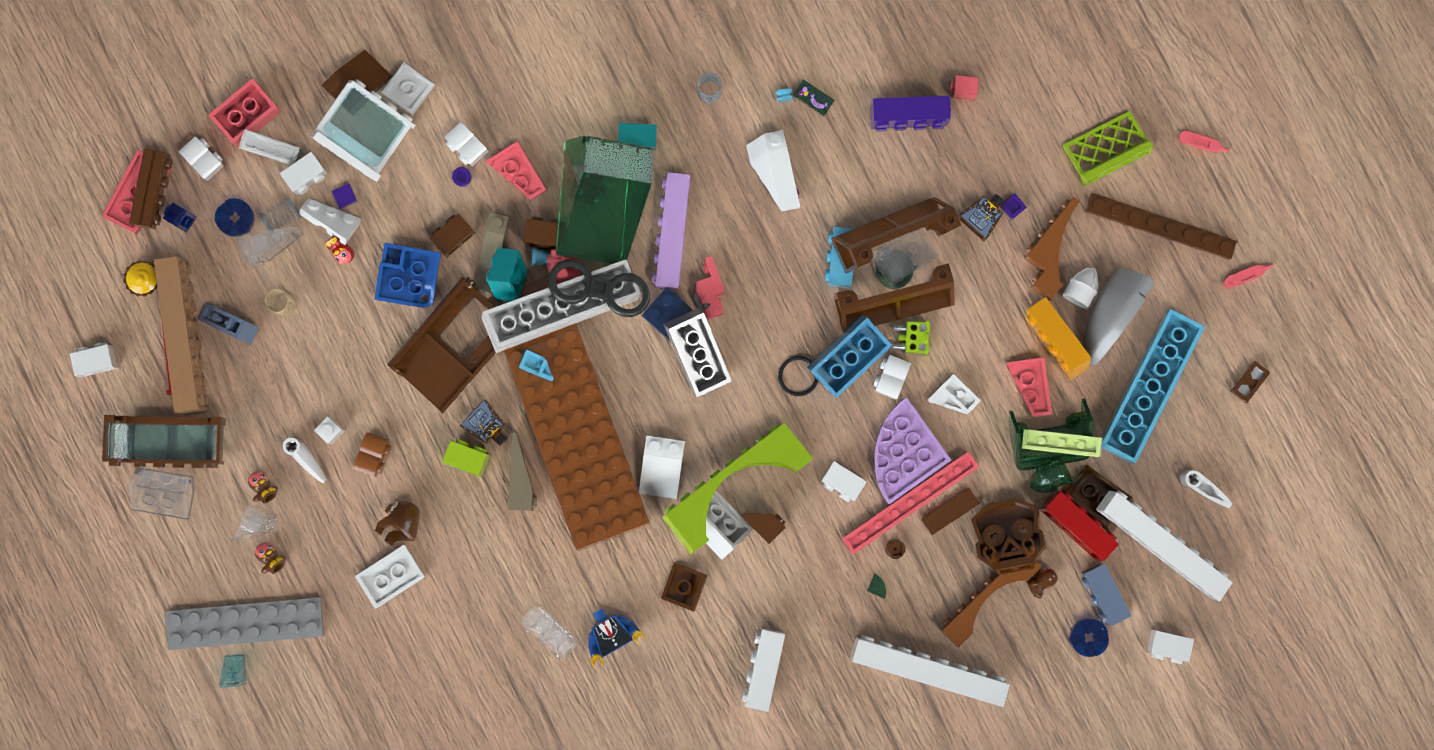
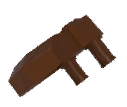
(1006, 521)

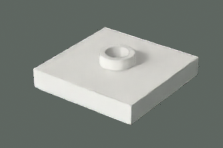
(408, 88)

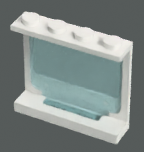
(362, 129)

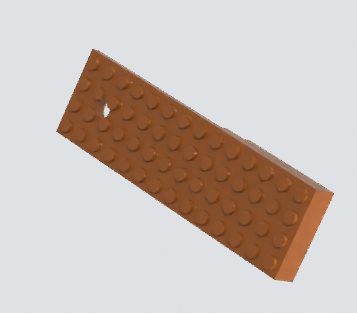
(577, 436)

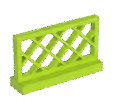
(1116, 162)

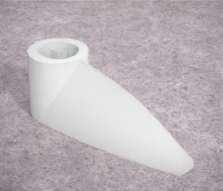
(304, 458)
(1204, 487)

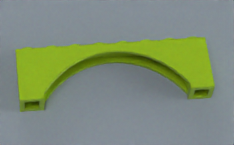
(690, 515)

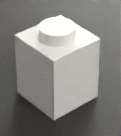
(329, 430)

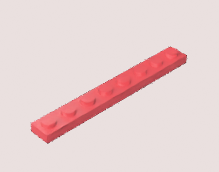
(910, 502)

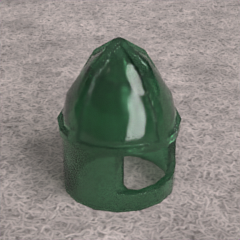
(1050, 476)

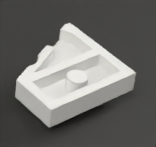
(955, 396)

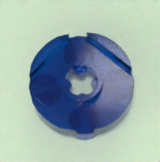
(227, 209)
(1100, 636)

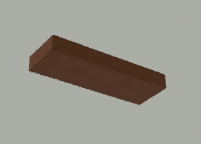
(950, 511)

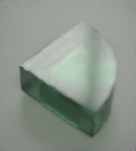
(877, 586)

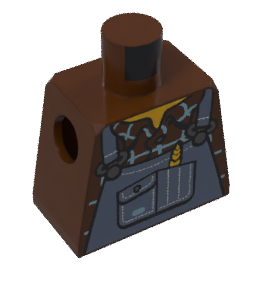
(982, 216)
(485, 424)

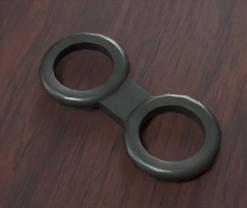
(599, 288)

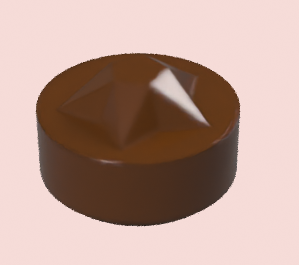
(895, 549)

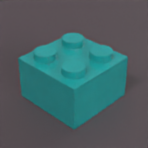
(506, 275)

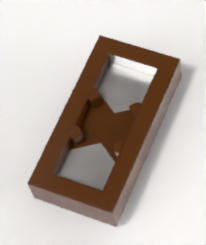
(1250, 382)

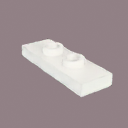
(269, 147)

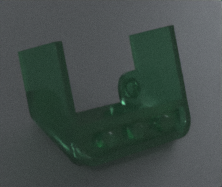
(1076, 424)

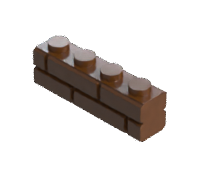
(150, 189)

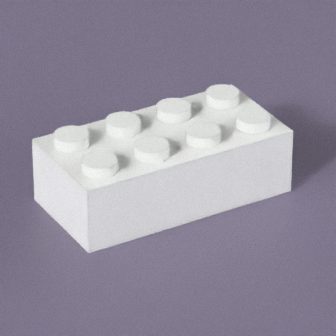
(764, 669)

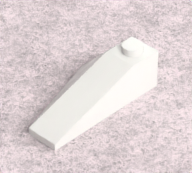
(772, 163)

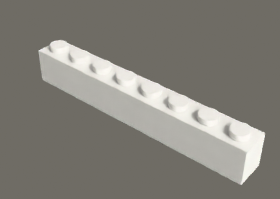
(1163, 545)

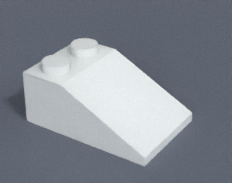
(661, 467)

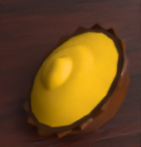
(140, 278)

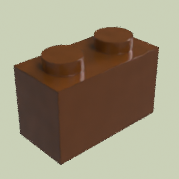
(452, 235)

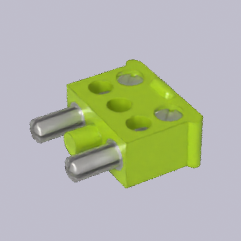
(922, 337)

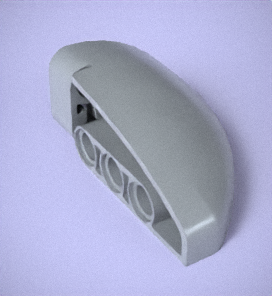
(1114, 310)

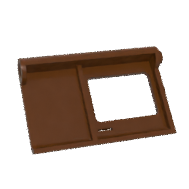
(432, 363)

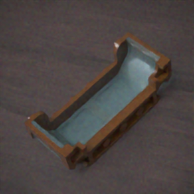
(163, 441)

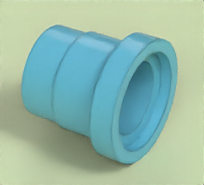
(539, 256)

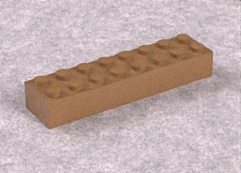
(181, 335)

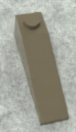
(494, 238)
(520, 486)

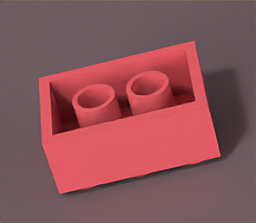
(245, 109)

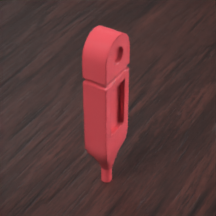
(1201, 142)
(1245, 275)

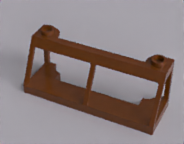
(856, 245)
(898, 303)

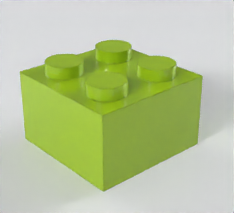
(465, 458)

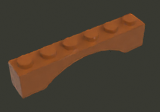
(960, 626)

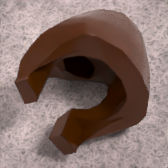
(403, 517)

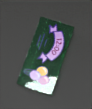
(813, 98)

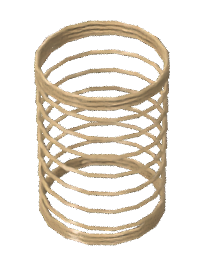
(273, 294)

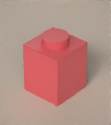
(964, 87)

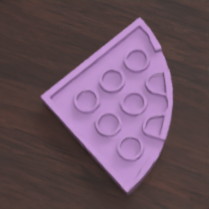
(905, 452)

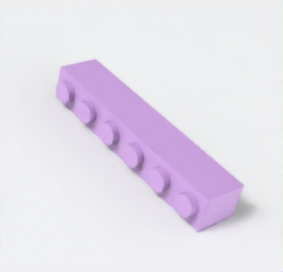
(672, 231)

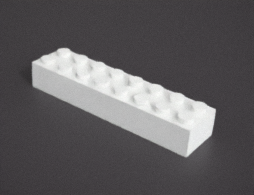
(543, 313)
(929, 671)

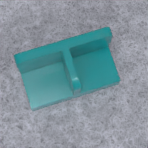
(638, 134)

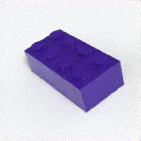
(910, 112)

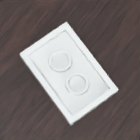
(390, 576)

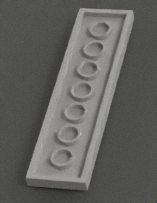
(244, 623)

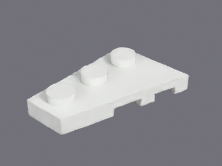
(334, 220)

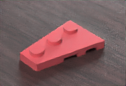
(518, 170)
(1033, 384)

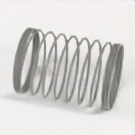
(704, 78)
(268, 224)

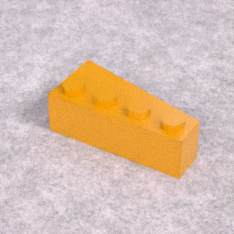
(1058, 338)

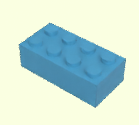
(849, 356)

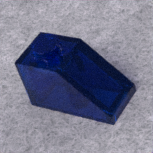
(179, 217)

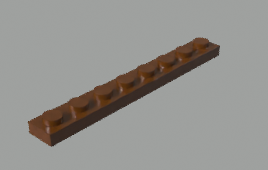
(1161, 226)

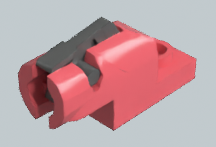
(709, 290)

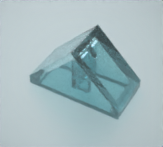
(233, 671)

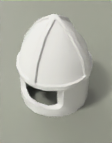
(1082, 288)

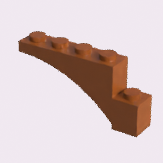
(1045, 252)

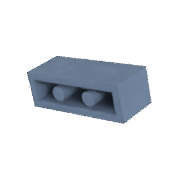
(1105, 595)

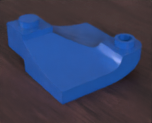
(407, 275)

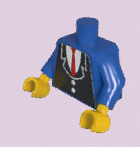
(610, 635)

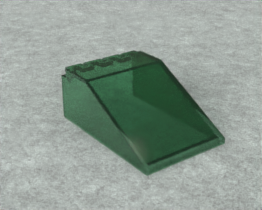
(602, 198)

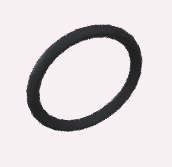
(781, 380)

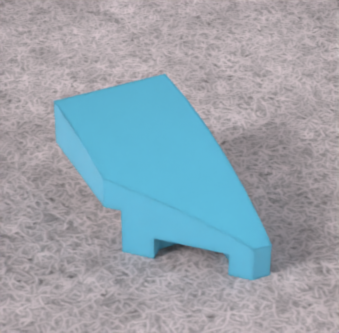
(536, 365)

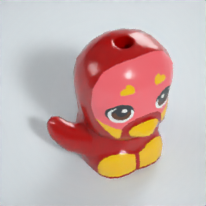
(341, 252)

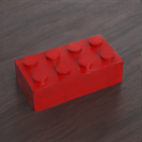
(1079, 526)

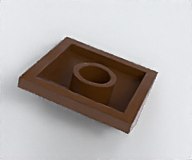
(684, 587)

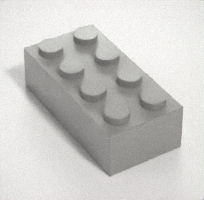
(697, 352)

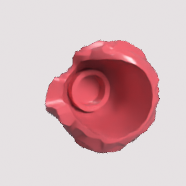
(565, 274)

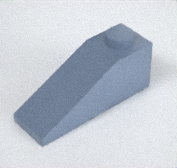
(228, 323)

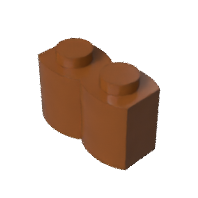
(371, 454)

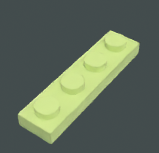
(1062, 443)

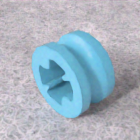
(784, 95)

